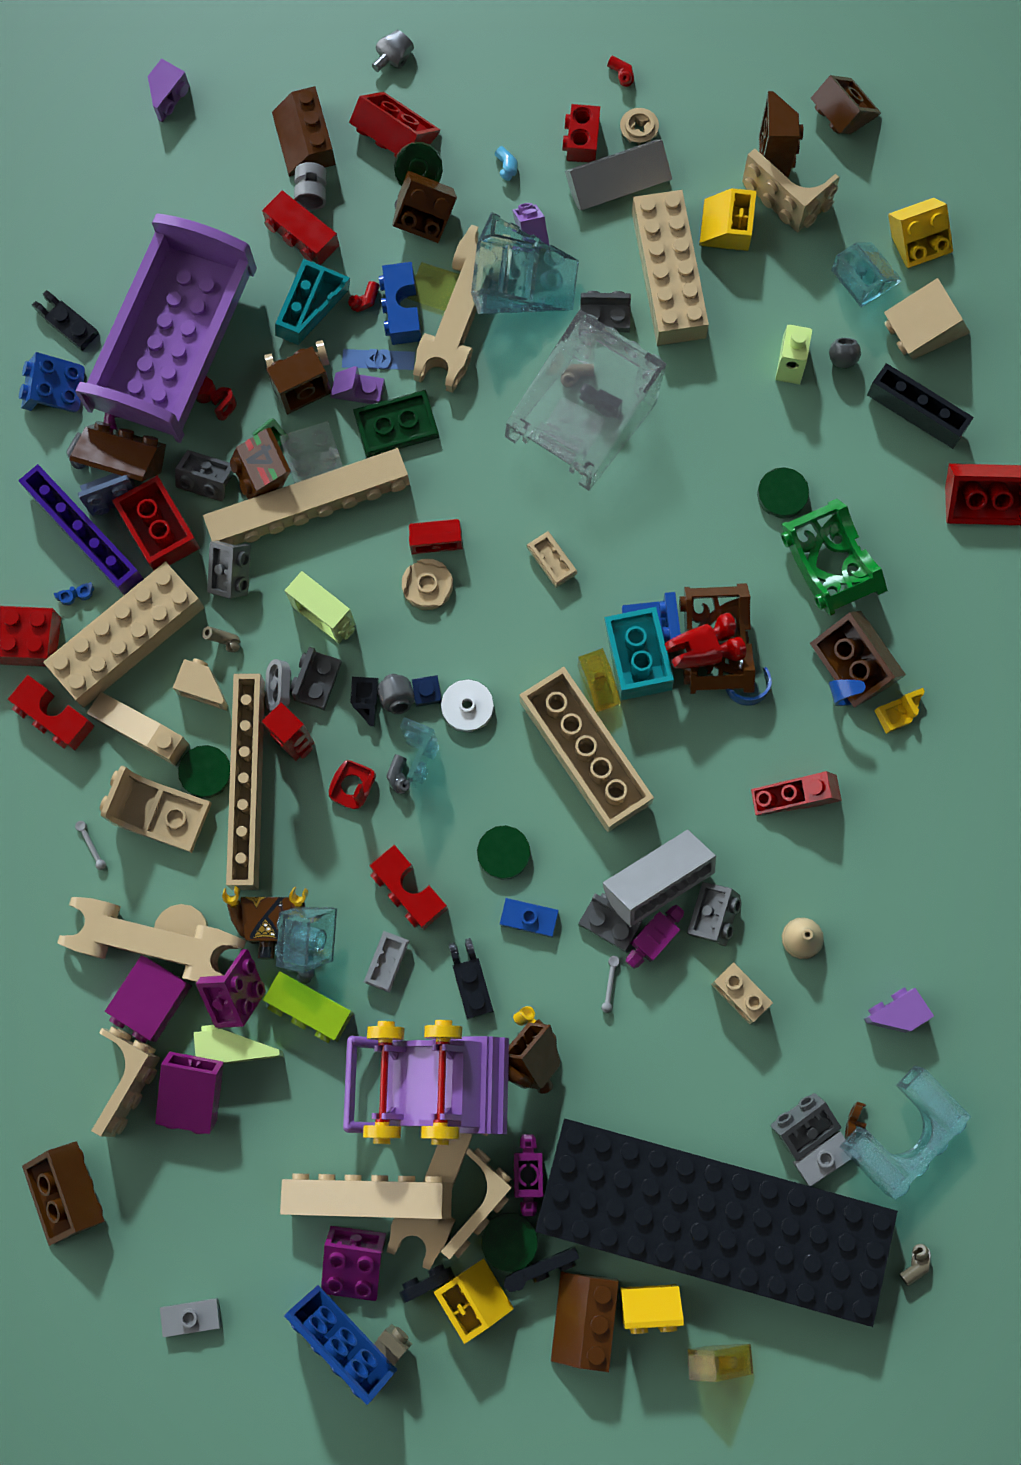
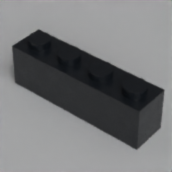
(919, 405)

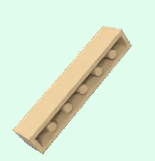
(366, 1198)

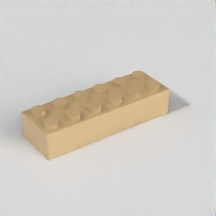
(669, 267)
(124, 634)
(586, 749)

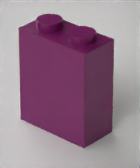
(147, 1000)
(189, 1093)

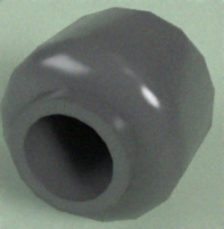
(396, 693)

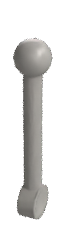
(81, 826)
(613, 962)

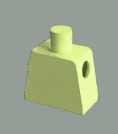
(793, 349)

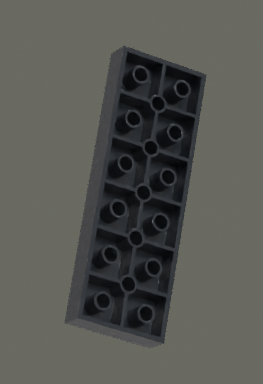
(717, 1222)

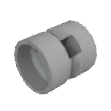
(310, 185)

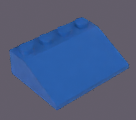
(341, 1344)

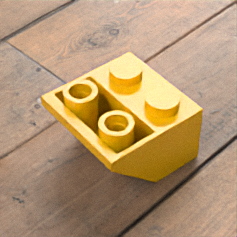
(728, 219)
(921, 231)
(473, 1300)
(651, 1307)

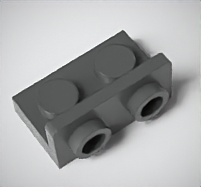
(608, 308)
(203, 475)
(228, 569)
(315, 679)
(714, 913)
(607, 924)
(806, 1125)

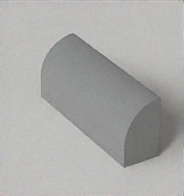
(619, 174)
(659, 877)

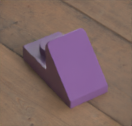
(357, 388)

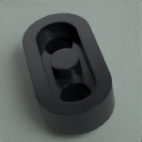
(415, 1288)

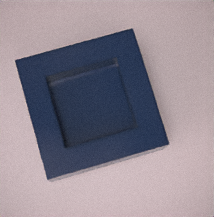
(426, 690)

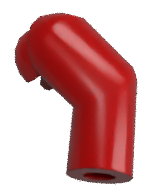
(624, 70)
(363, 302)

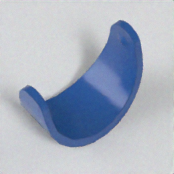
(845, 688)
(748, 701)

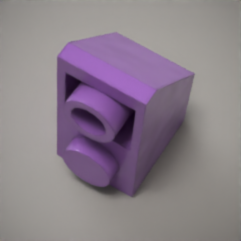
(166, 87)
(531, 221)
(902, 1014)

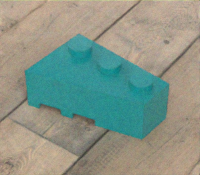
(309, 300)

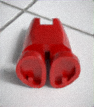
(703, 644)

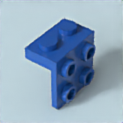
(51, 383)

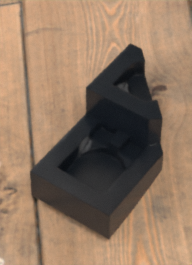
(364, 697)

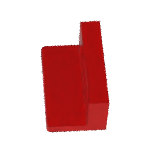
(435, 536)

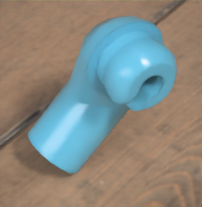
(509, 163)

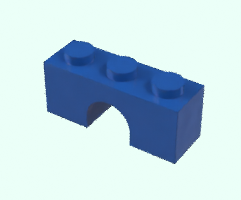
(402, 322)

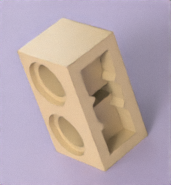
(742, 993)

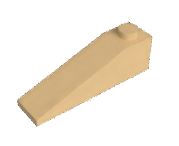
(138, 728)

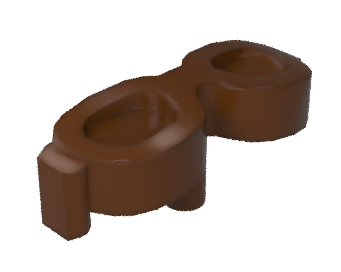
(852, 1119)

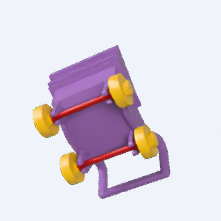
(432, 1084)

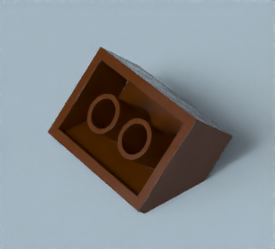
(303, 130)
(780, 133)
(119, 451)
(856, 652)
(63, 1193)
(584, 1321)

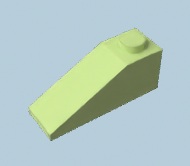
(230, 1047)

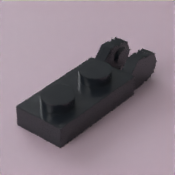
(67, 321)
(471, 982)
(539, 1270)

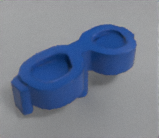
(68, 597)

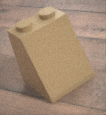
(925, 321)

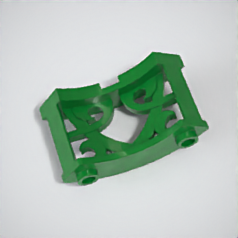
(866, 579)

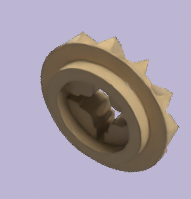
(641, 117)

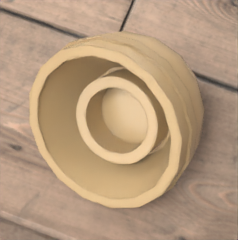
(802, 938)

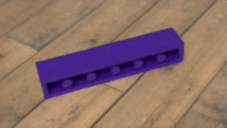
(81, 529)

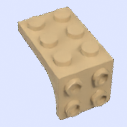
(791, 202)
(154, 810)
(139, 1070)
(495, 1199)

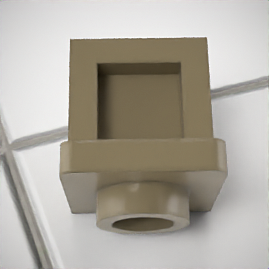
(393, 1343)

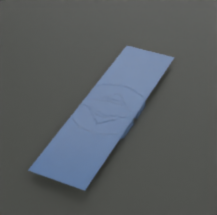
(378, 359)

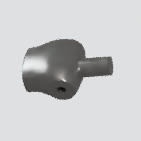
(393, 50)

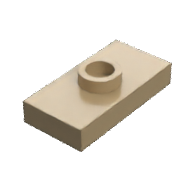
(552, 559)

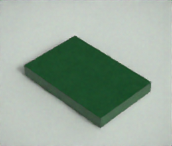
(396, 423)

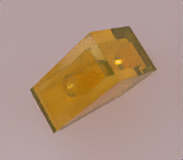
(598, 680)
(719, 1362)

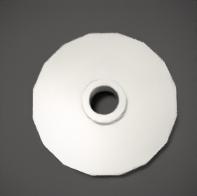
(467, 719)

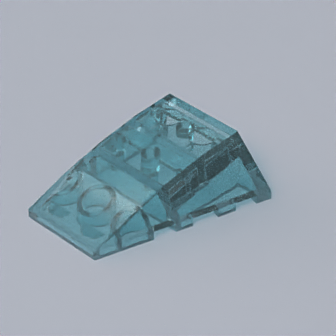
(520, 272)

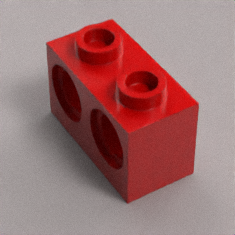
(582, 133)

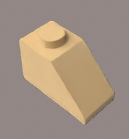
(199, 683)

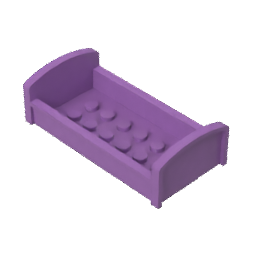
(169, 325)

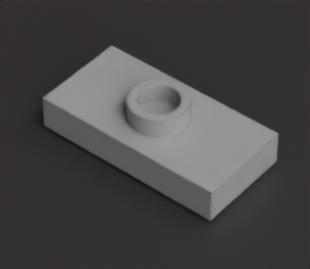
(386, 961)
(822, 1159)
(190, 1317)

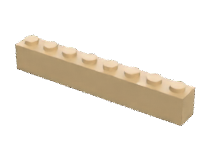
(308, 499)
(245, 782)

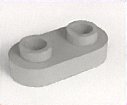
(277, 684)

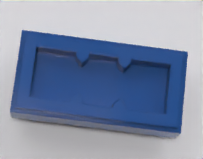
(529, 917)

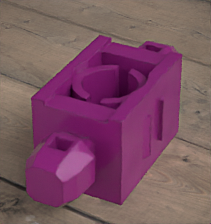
(655, 936)
(528, 1206)

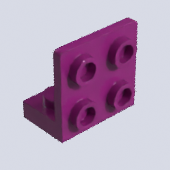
(235, 995)
(352, 1263)

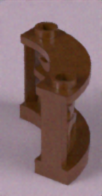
(741, 671)

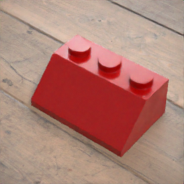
(390, 122)
(983, 494)

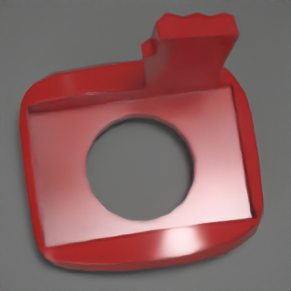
(362, 790)

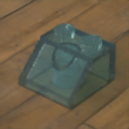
(305, 938)

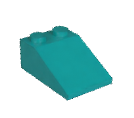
(638, 653)

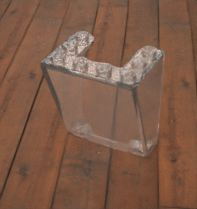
(588, 397)

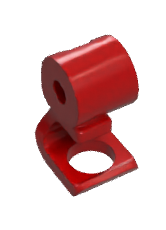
(209, 393)

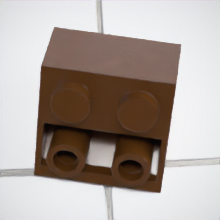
(423, 207)

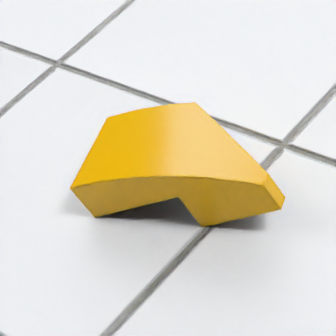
(899, 712)

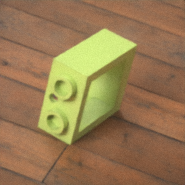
(320, 607)

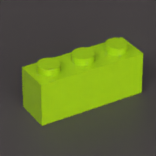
(307, 1008)

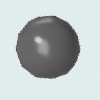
(844, 352)

